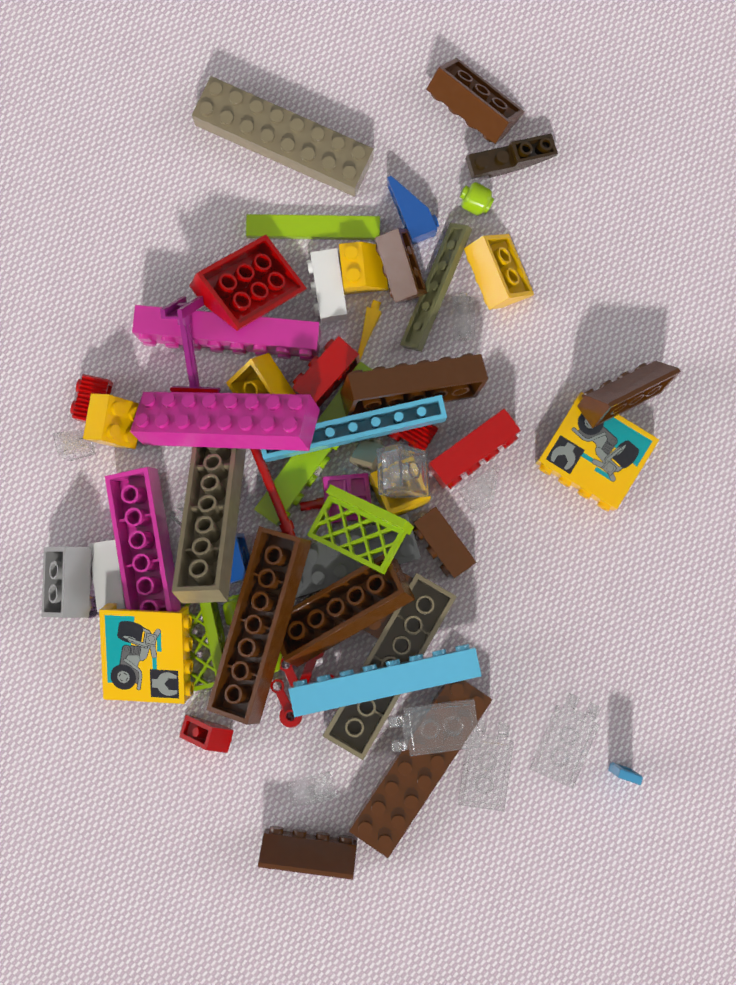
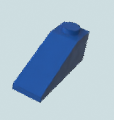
(412, 212)

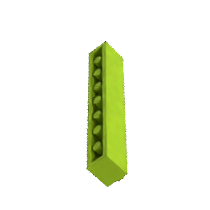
(302, 468)

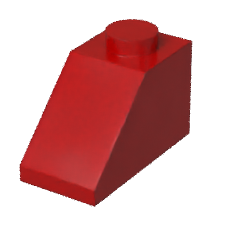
(206, 734)

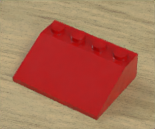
(247, 283)

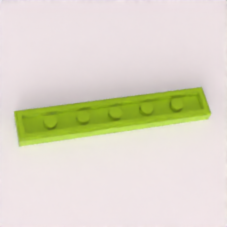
(313, 227)

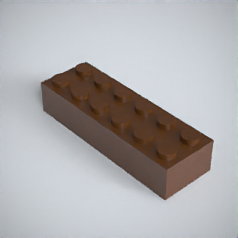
(404, 383)
(344, 610)

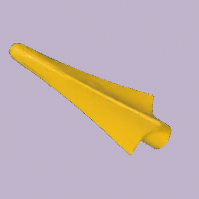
(371, 318)

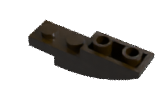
(511, 158)

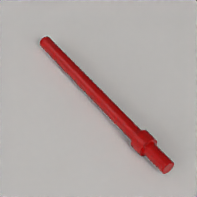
(286, 525)

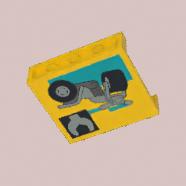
(598, 459)
(146, 655)

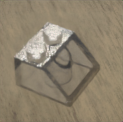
(402, 471)

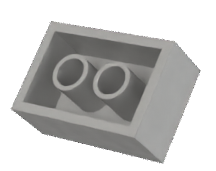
(66, 582)

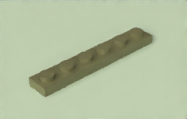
(436, 286)

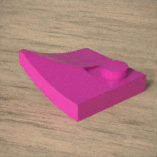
(354, 484)

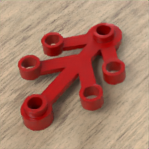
(291, 676)

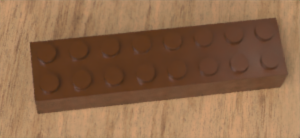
(258, 626)
(409, 782)

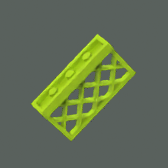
(372, 514)
(215, 637)

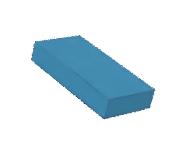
(625, 773)

